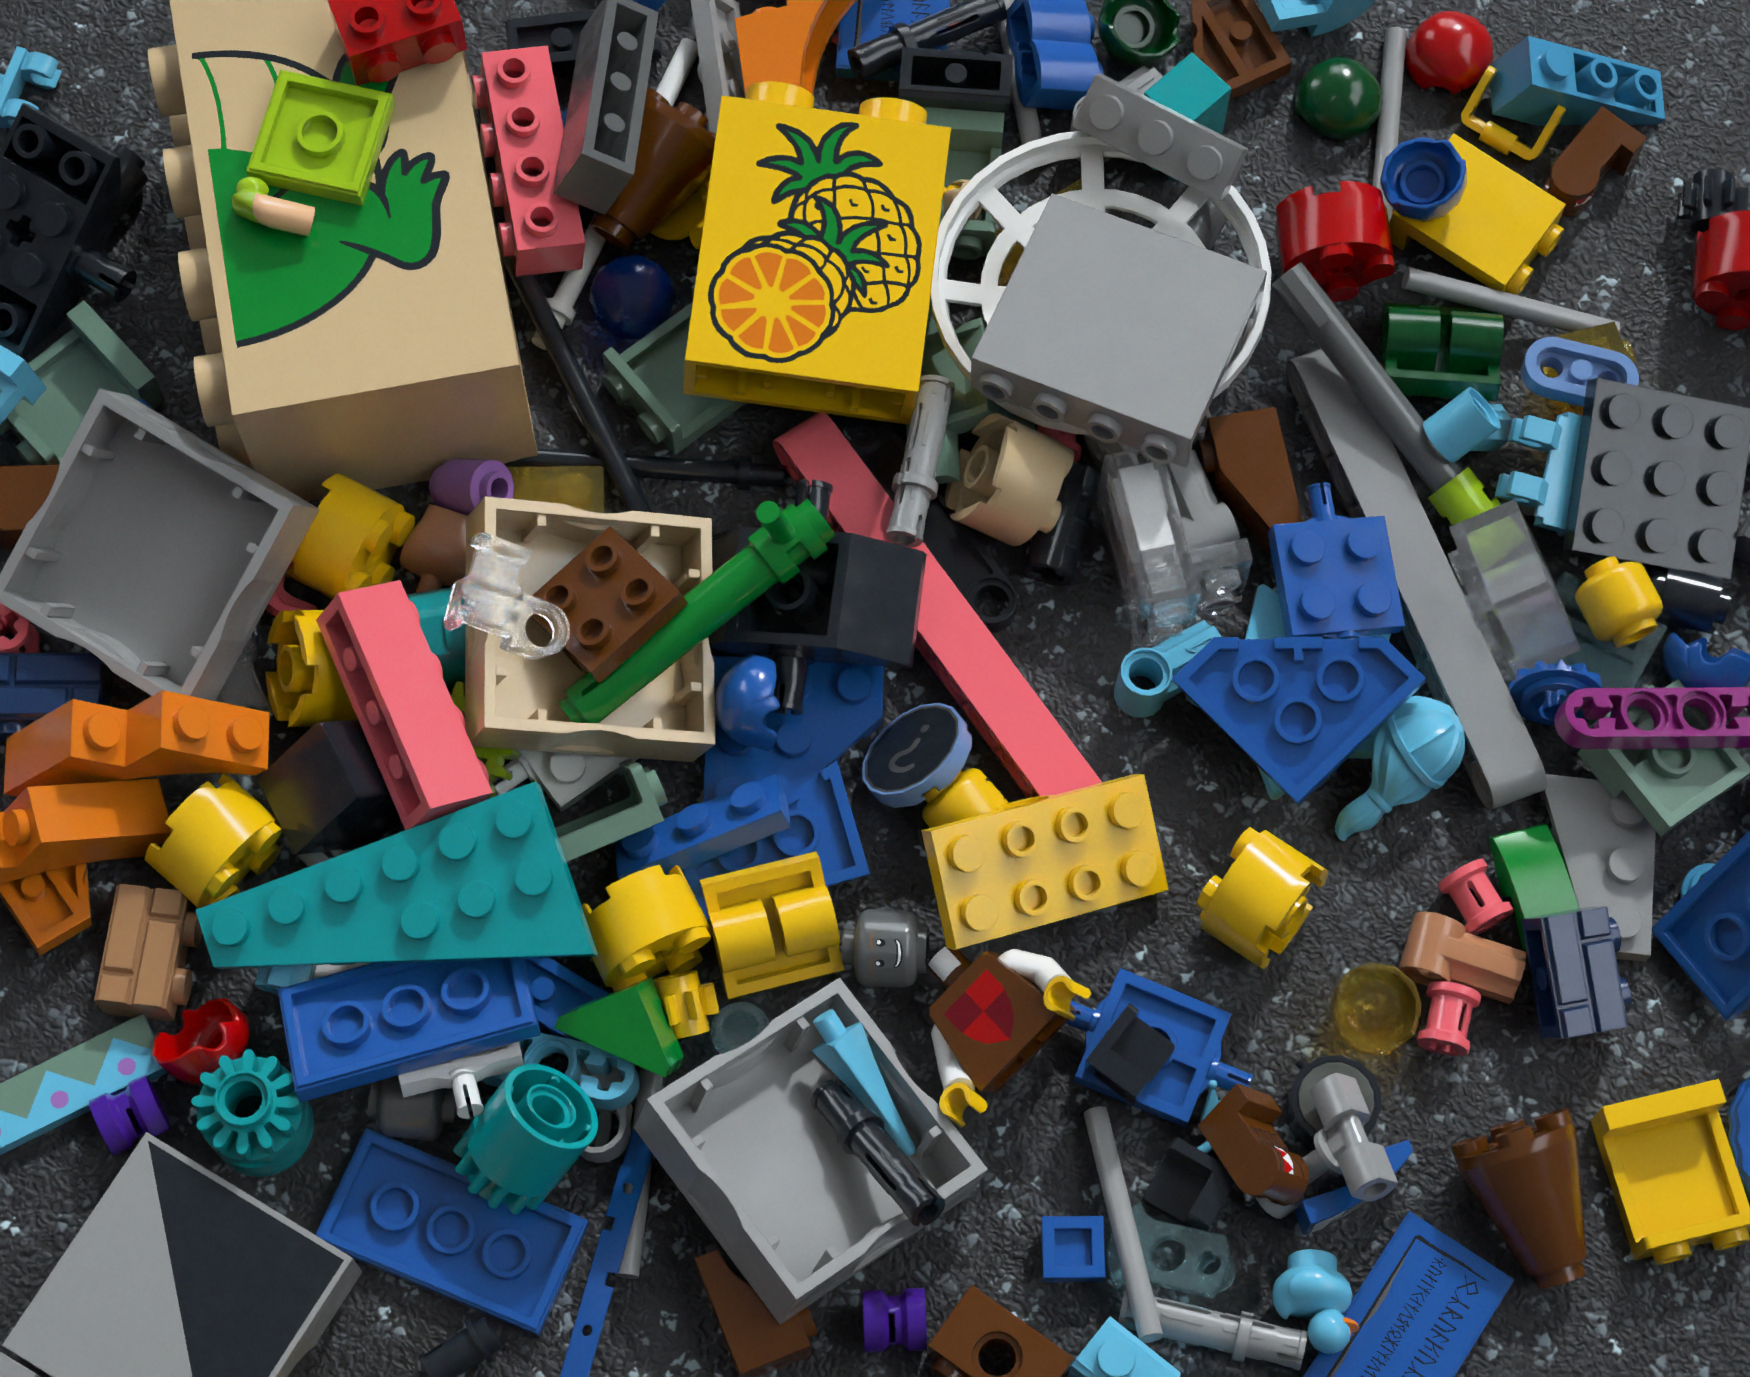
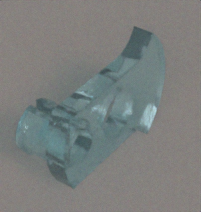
(1200, 1251)

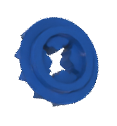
(1559, 679)

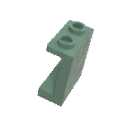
(972, 146)
(73, 372)
(652, 382)
(619, 818)

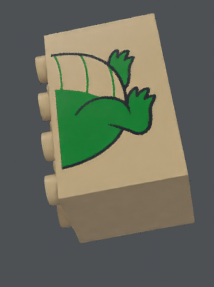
(387, 324)

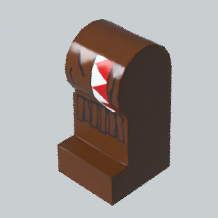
(1597, 148)
(1252, 1149)

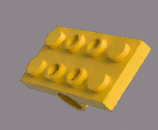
(1044, 860)

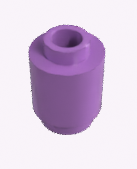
(464, 483)

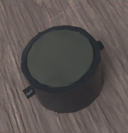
(1300, 1108)

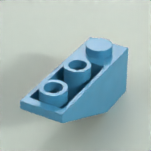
(1545, 74)

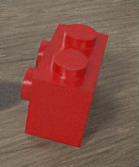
(396, 35)

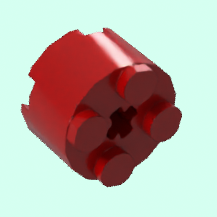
(1337, 237)
(1723, 270)

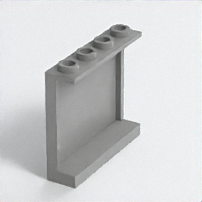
(1116, 330)

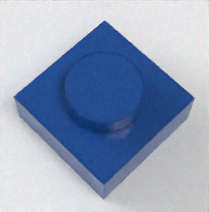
(1072, 1249)

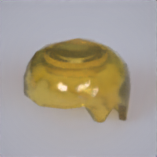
(1375, 1008)

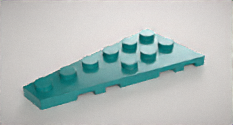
(440, 892)

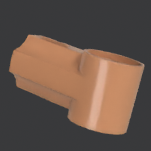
(1444, 951)

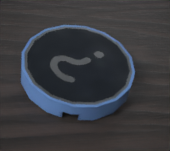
(915, 754)

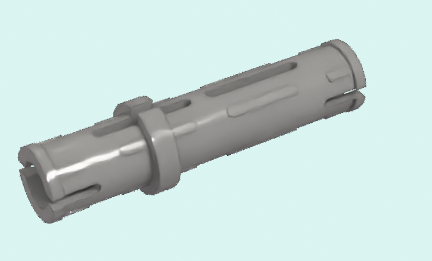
(916, 481)
(1225, 1332)

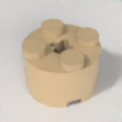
(1009, 481)

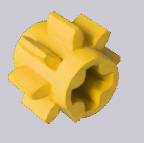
(687, 1002)

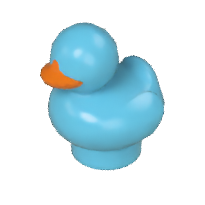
(1316, 1292)

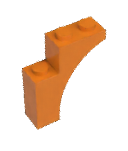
(787, 41)
(154, 738)
(80, 825)

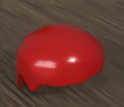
(1449, 52)
(206, 1035)

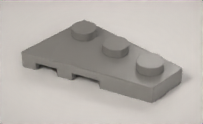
(1606, 855)

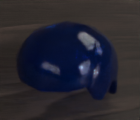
(631, 296)

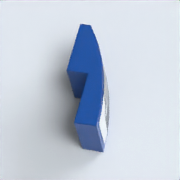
(1337, 1204)

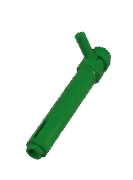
(770, 558)

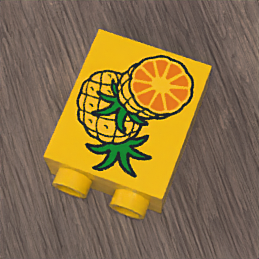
(817, 255)

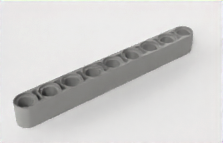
(1434, 609)

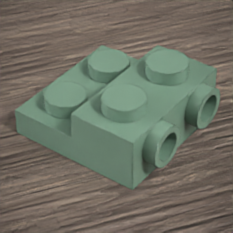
(1667, 782)

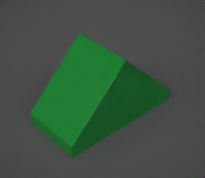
(628, 1025)

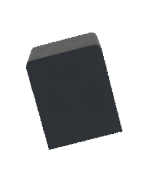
(329, 790)

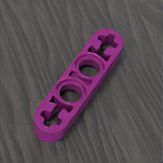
(1666, 710)

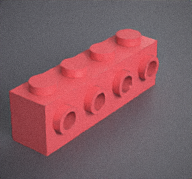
(526, 141)
(403, 703)

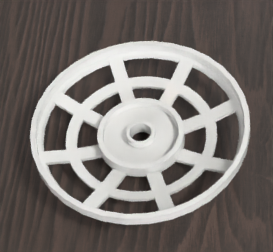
(1018, 228)

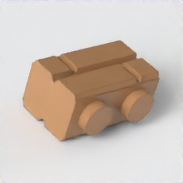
(147, 953)

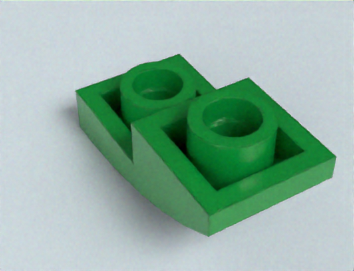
(1532, 873)

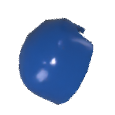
(1424, 178)
(1699, 669)
(745, 699)

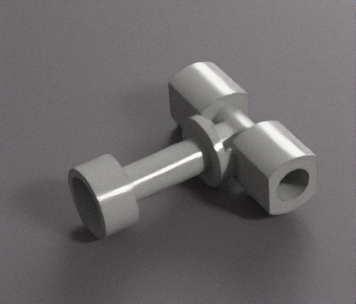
(1343, 1145)

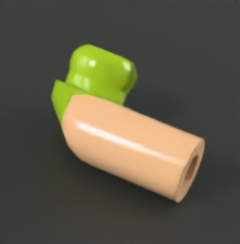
(255, 205)

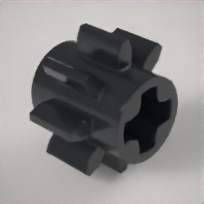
(1708, 196)

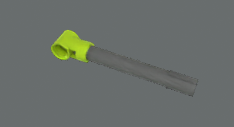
(1455, 491)

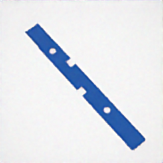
(607, 1259)

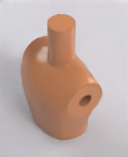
(436, 548)

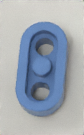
(1575, 365)

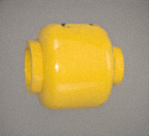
(1619, 601)
(963, 798)

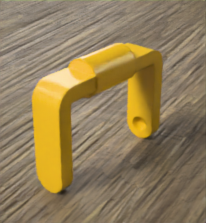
(1497, 136)

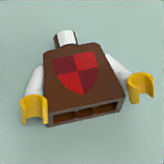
(994, 1020)

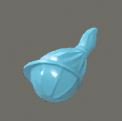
(1409, 757)

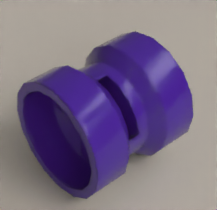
(117, 1122)
(909, 1320)

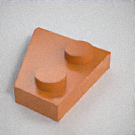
(50, 905)

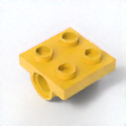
(772, 924)

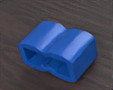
(1052, 51)

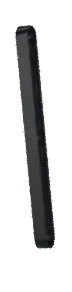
(948, 540)

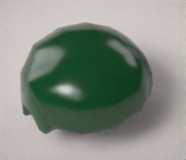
(1138, 30)
(1338, 98)

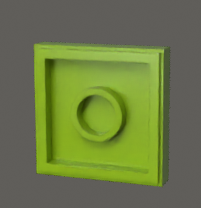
(321, 137)

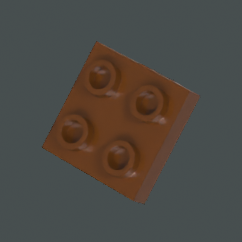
(610, 603)

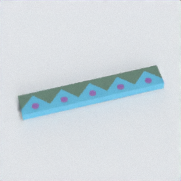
(66, 1083)

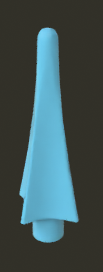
(852, 1060)

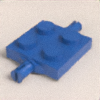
(1335, 573)
(1184, 1021)

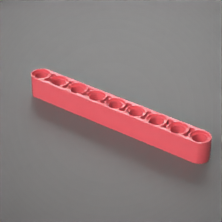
(948, 628)

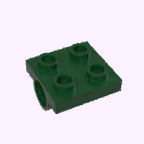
(1442, 349)

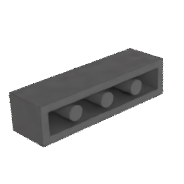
(606, 104)

